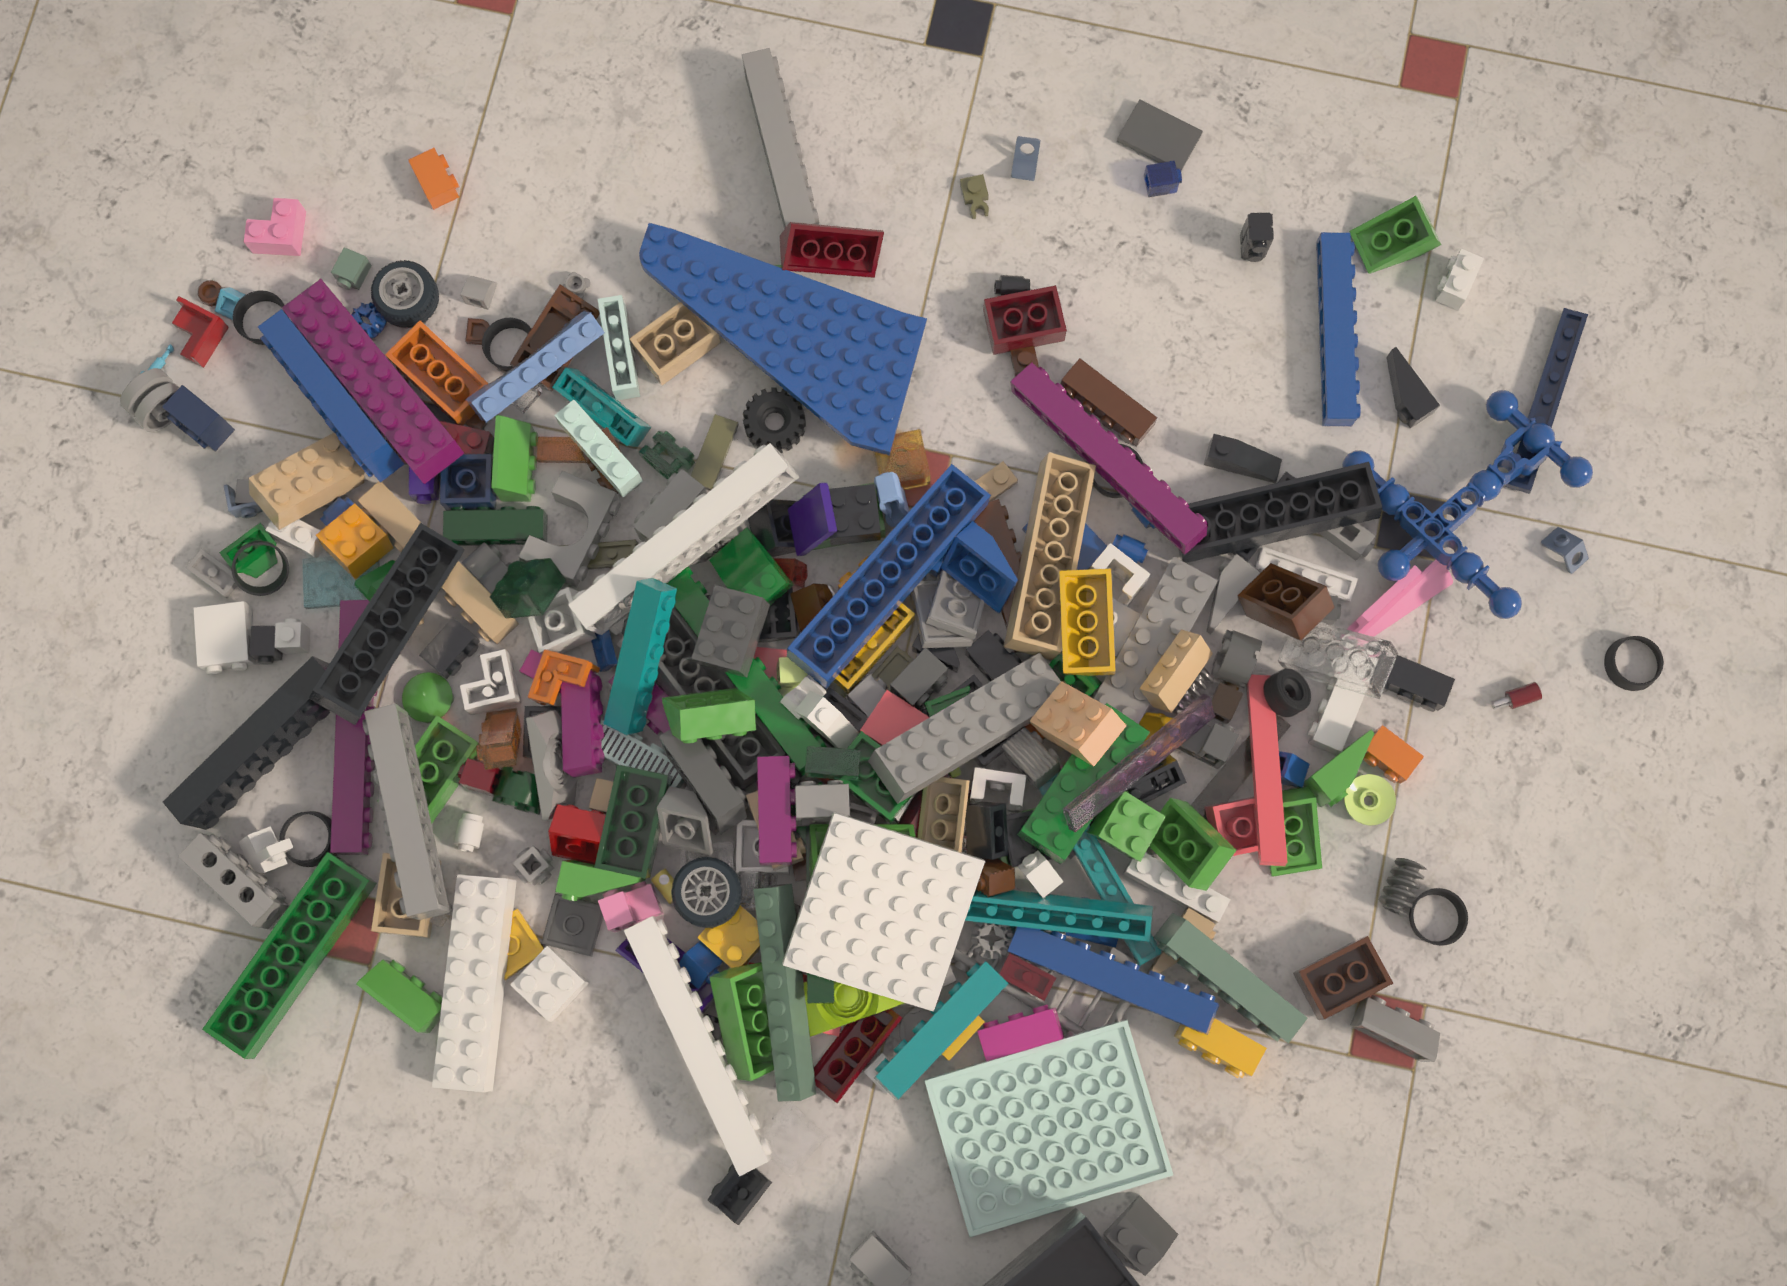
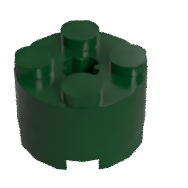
(517, 790)

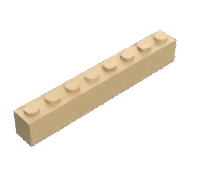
(460, 586)

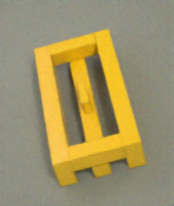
(963, 1038)

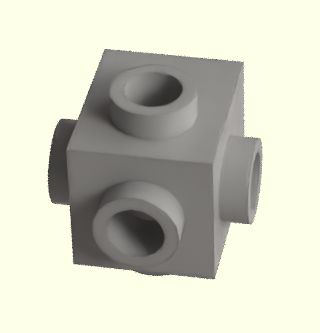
(525, 862)

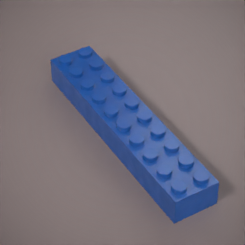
(887, 576)

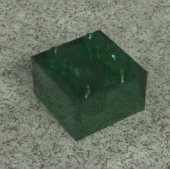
(527, 588)

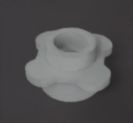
(574, 278)

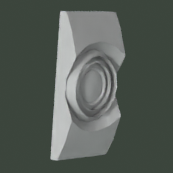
(552, 782)

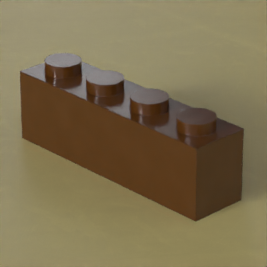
(1108, 403)

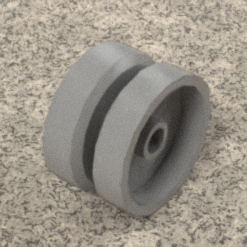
(146, 396)

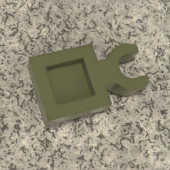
(975, 193)

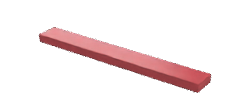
(1266, 775)

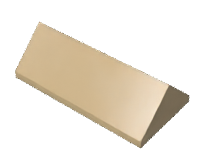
(944, 812)

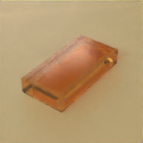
(558, 450)

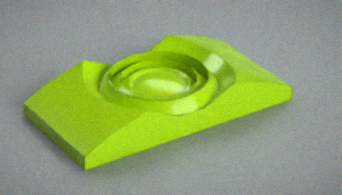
(848, 1006)

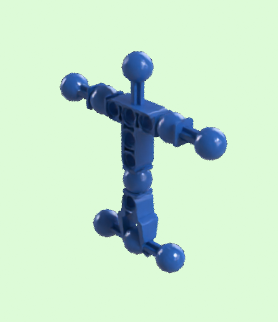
(1482, 487)

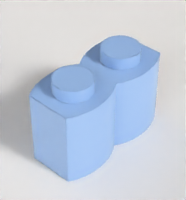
(891, 498)

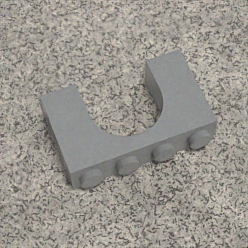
(598, 505)

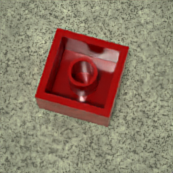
(576, 833)

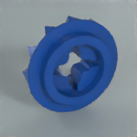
(377, 321)

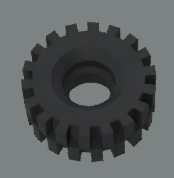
(778, 403)

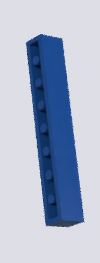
(1337, 329)
(1114, 978)

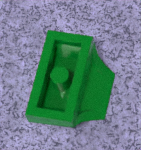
(254, 559)

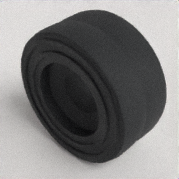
(1277, 697)

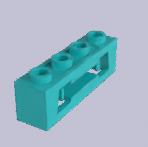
(602, 407)

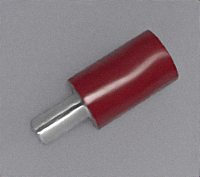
(1519, 697)

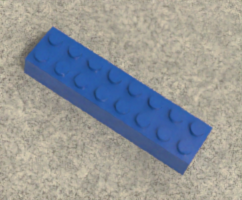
(329, 397)

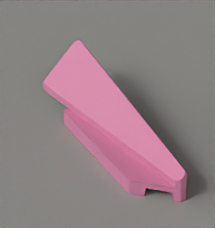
(1403, 598)

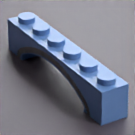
(516, 382)

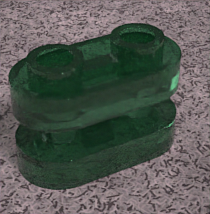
(666, 442)

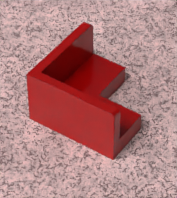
(205, 331)

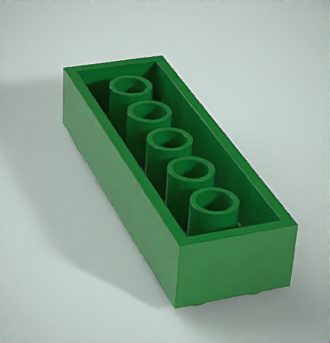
(1047, 824)

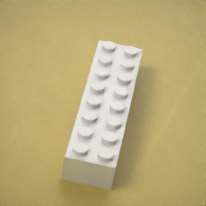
(474, 983)

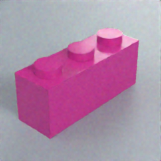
(1020, 1033)

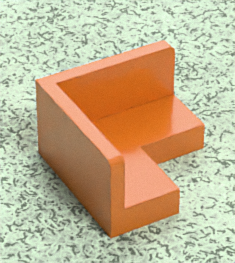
(554, 670)

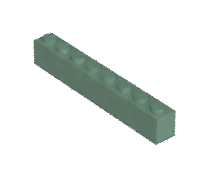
(784, 995)

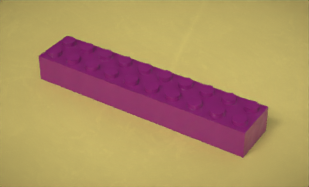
(373, 381)

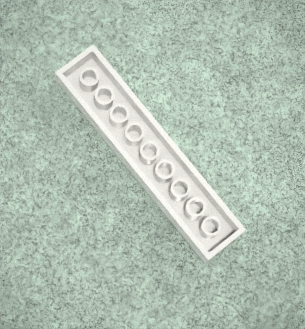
(685, 538)

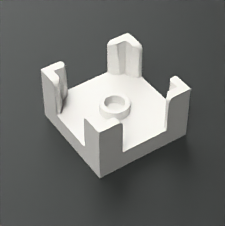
(1123, 569)
(998, 782)

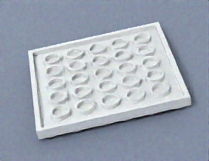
(883, 911)

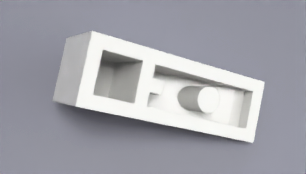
(827, 720)

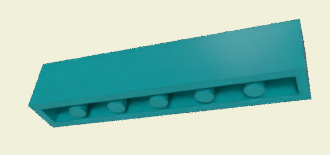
(640, 656)
(940, 1031)

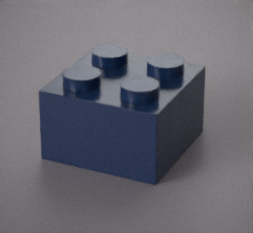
(197, 419)
(468, 483)

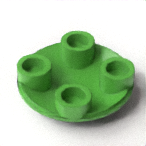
(427, 697)

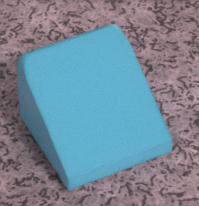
(227, 301)

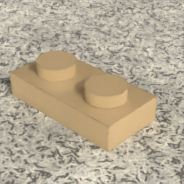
(997, 480)

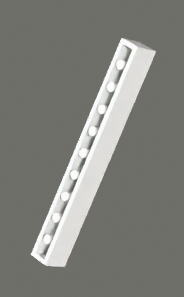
(698, 1046)

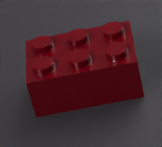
(1024, 319)

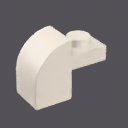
(264, 851)

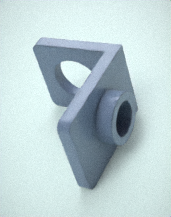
(1025, 164)
(245, 510)
(1567, 546)

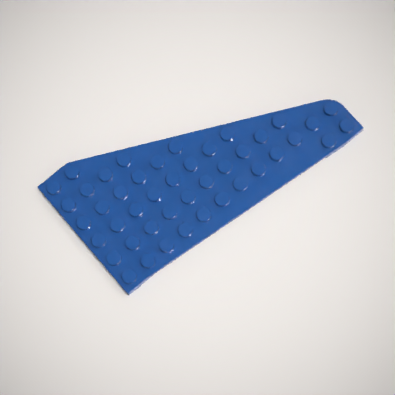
(817, 342)

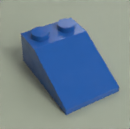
(980, 566)

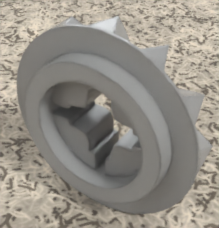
(982, 946)

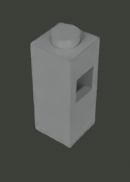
(1351, 539)

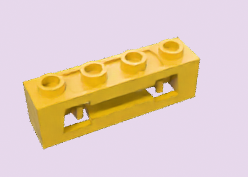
(875, 648)

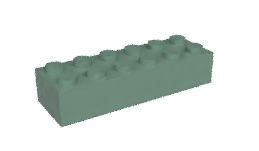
(1234, 981)

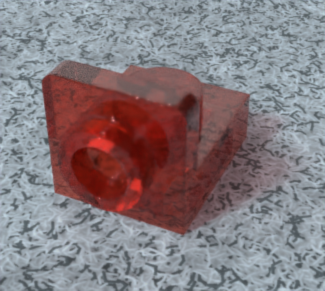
(794, 569)

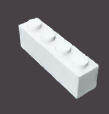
(1335, 719)
(1164, 881)

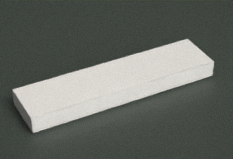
(1336, 582)

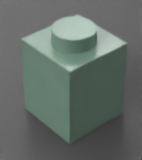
(351, 269)

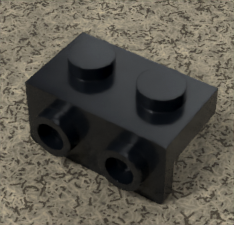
(739, 1194)

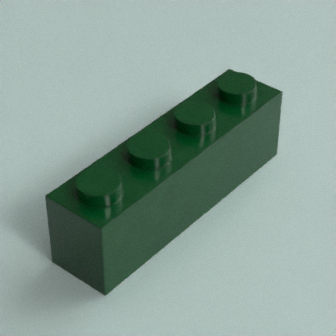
(494, 526)

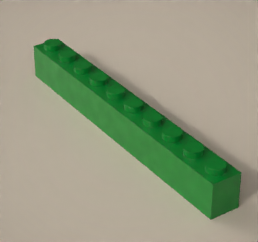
(787, 730)

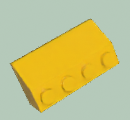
(1087, 622)

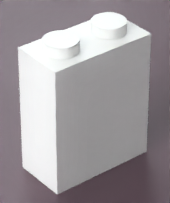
(223, 637)

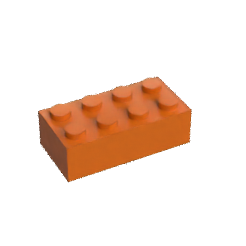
(436, 372)

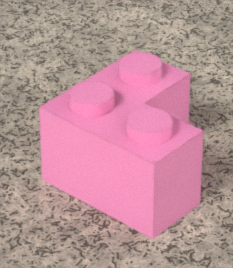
(280, 235)
(629, 908)

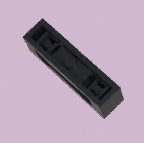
(1165, 772)

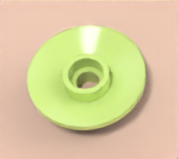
(1382, 799)

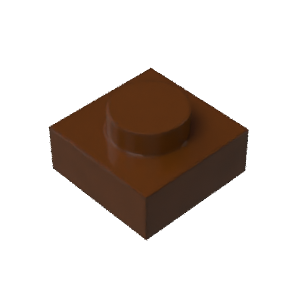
(1022, 358)

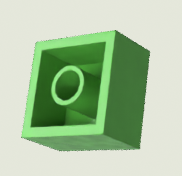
(1127, 826)

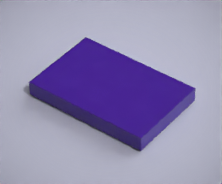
(812, 519)

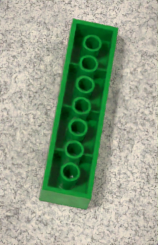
(289, 956)

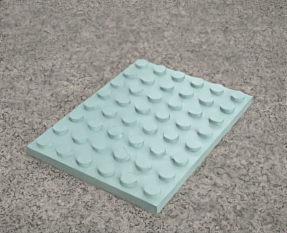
(1048, 1128)

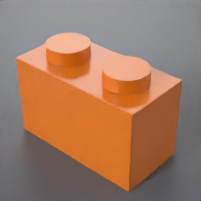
(433, 177)
(1392, 755)

